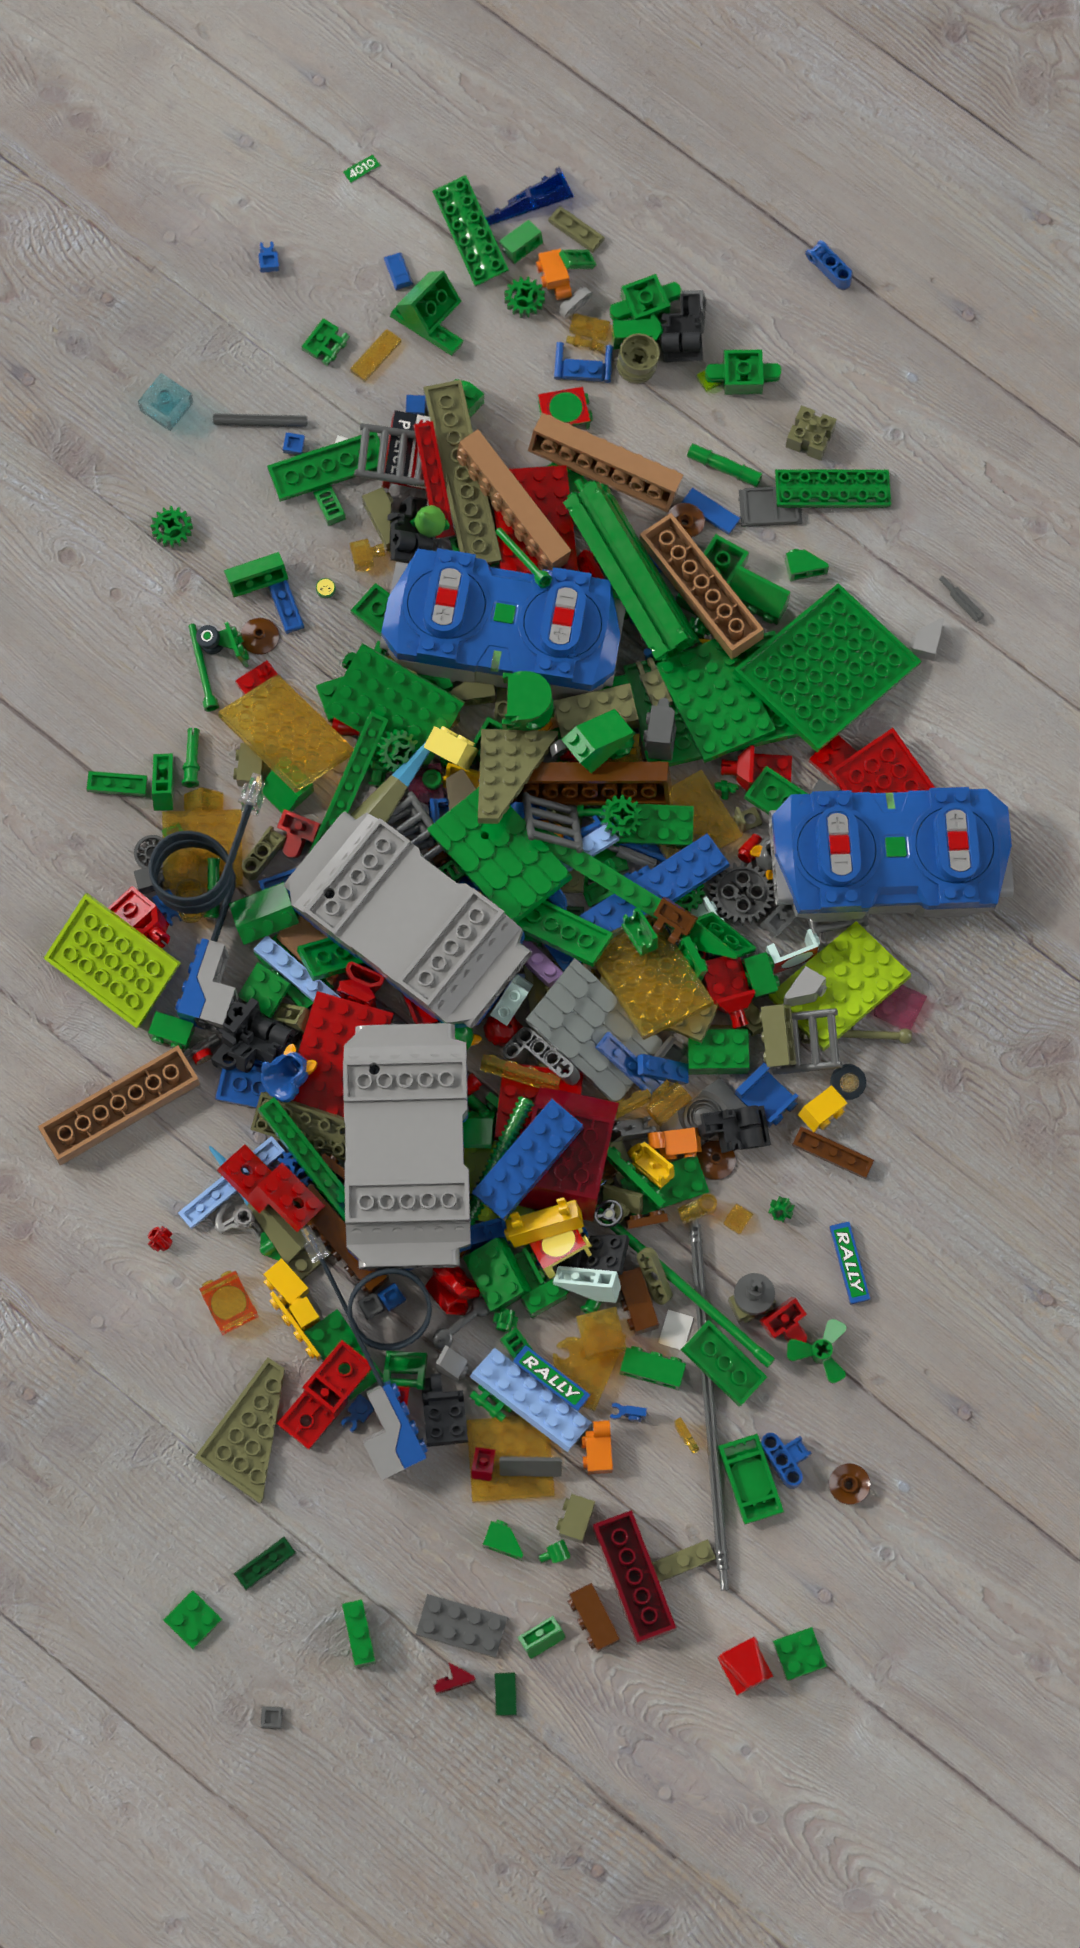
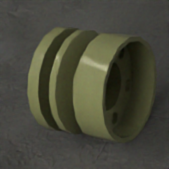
(635, 350)

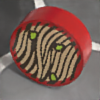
(202, 1056)

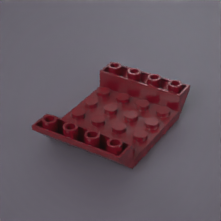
(581, 1166)

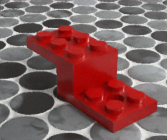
(271, 1188)
(325, 1395)

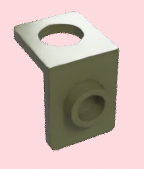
(740, 821)

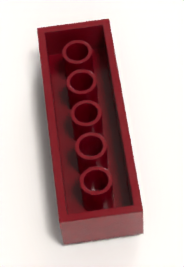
(634, 1577)

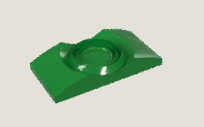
(750, 1479)

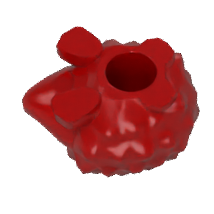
(498, 1032)

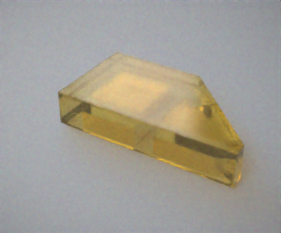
(685, 1435)

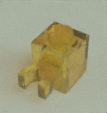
(363, 554)

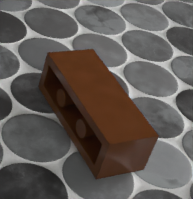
(637, 1302)
(593, 1618)

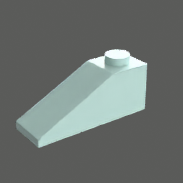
(591, 1283)

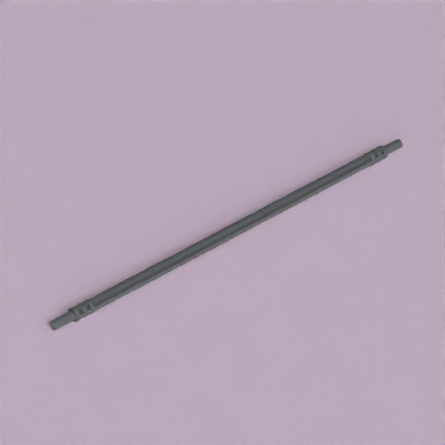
(710, 1418)

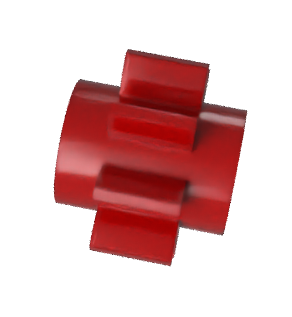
(160, 1238)

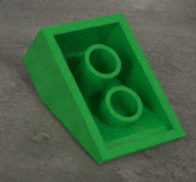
(598, 739)
(717, 937)

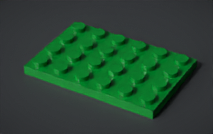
(394, 693)
(713, 701)

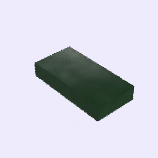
(505, 1694)

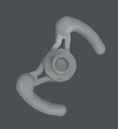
(243, 1220)

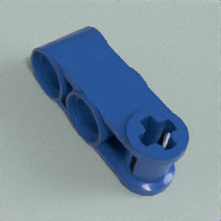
(823, 255)

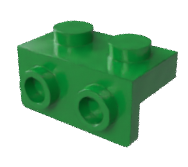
(527, 1264)

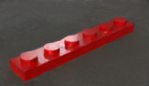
(433, 472)

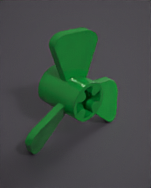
(800, 1350)

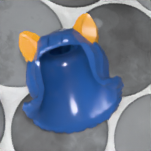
(286, 1074)

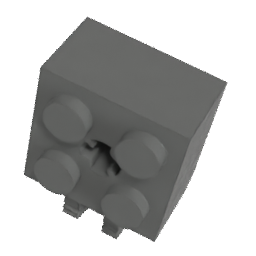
(661, 731)

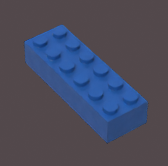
(528, 1159)

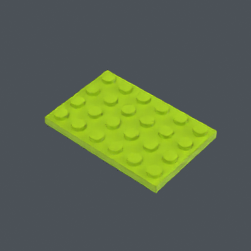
(112, 960)
(857, 980)

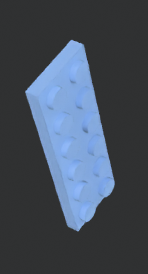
(530, 1400)

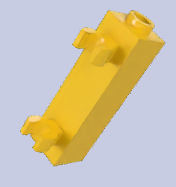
(543, 1223)

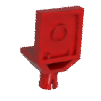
(750, 765)
(142, 915)
(729, 988)

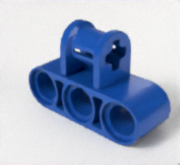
(793, 1452)

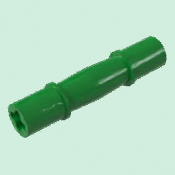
(724, 465)

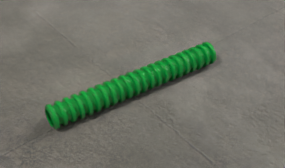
(507, 1139)

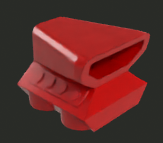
(361, 985)
(452, 1289)
(745, 1666)

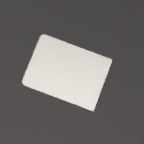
(675, 1329)

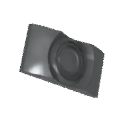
(711, 1099)

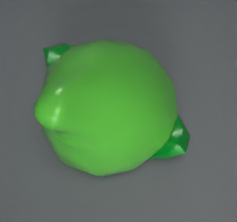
(430, 521)

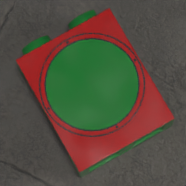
(567, 406)

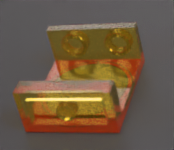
(228, 1302)

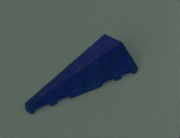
(543, 194)

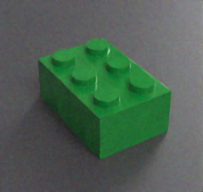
(719, 1053)
(497, 1274)

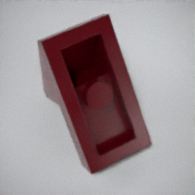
(483, 1464)
(459, 1679)

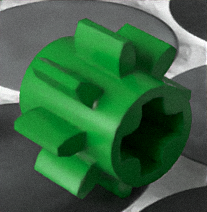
(699, 628)
(781, 1209)
(505, 1320)

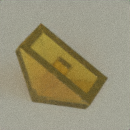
(203, 800)

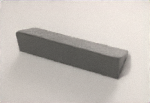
(531, 1466)

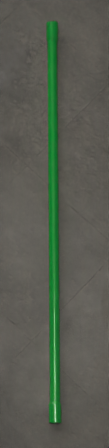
(757, 1351)

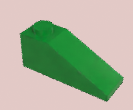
(163, 782)

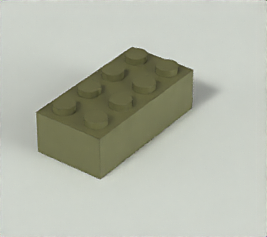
(584, 707)

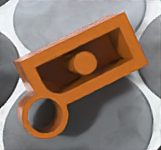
(554, 273)
(676, 1142)
(598, 1448)

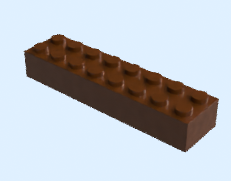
(575, 785)

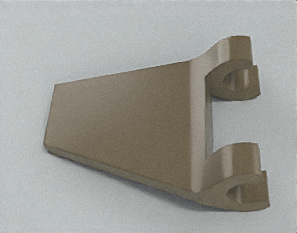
(458, 788)

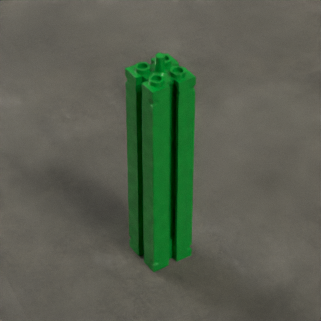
(630, 570)

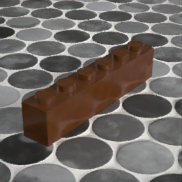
(333, 1233)

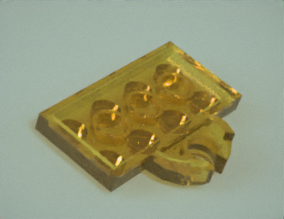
(589, 1374)

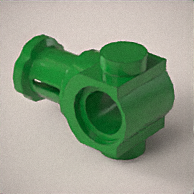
(379, 771)

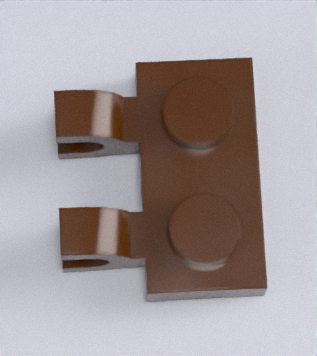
(675, 916)

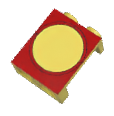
(558, 1248)

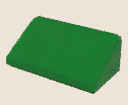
(541, 1637)

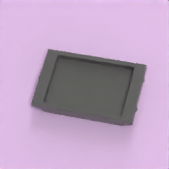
(760, 508)

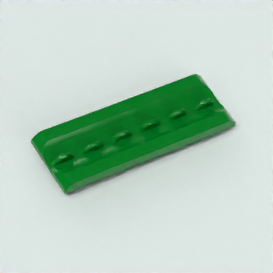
(470, 230)
(832, 488)

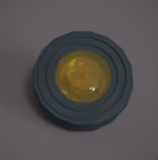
(848, 1081)

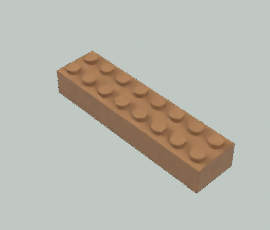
(605, 462)
(513, 502)
(701, 586)
(119, 1105)

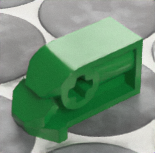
(625, 328)

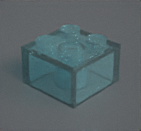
(165, 401)

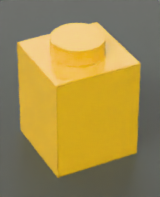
(304, 1313)

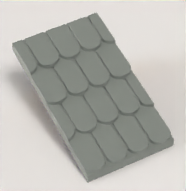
(577, 1017)

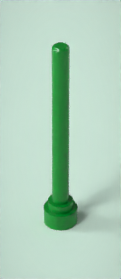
(541, 577)
(210, 702)

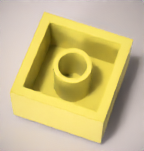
(451, 747)

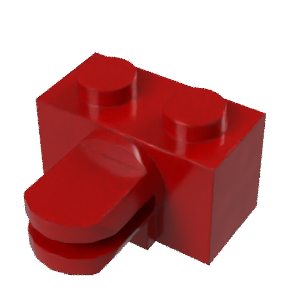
(298, 831)
(785, 1321)

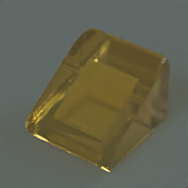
(738, 1218)

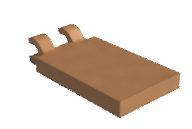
(299, 935)

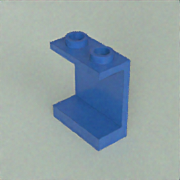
(765, 1090)

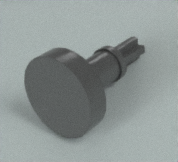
(754, 1294)

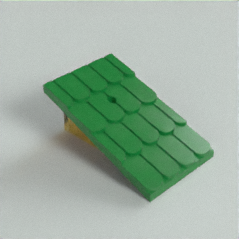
(500, 857)

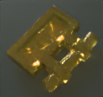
(588, 327)

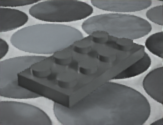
(461, 1626)

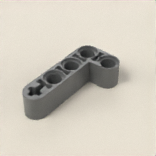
(547, 1056)

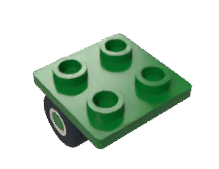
(214, 641)

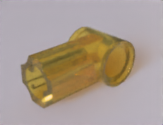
(695, 1210)

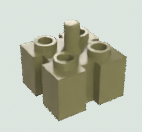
(811, 433)

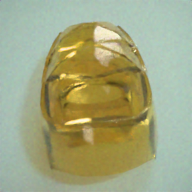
(189, 888)

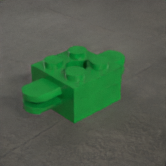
(645, 293)
(743, 364)

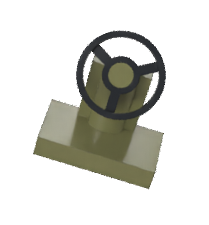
(620, 1204)

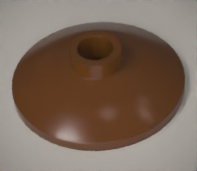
(691, 515)
(260, 644)
(712, 1169)
(849, 1473)

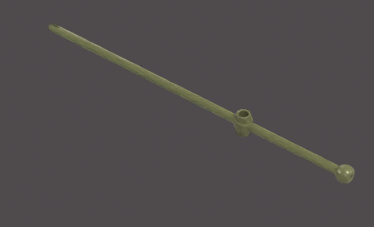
(903, 1036)

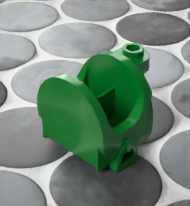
(528, 701)

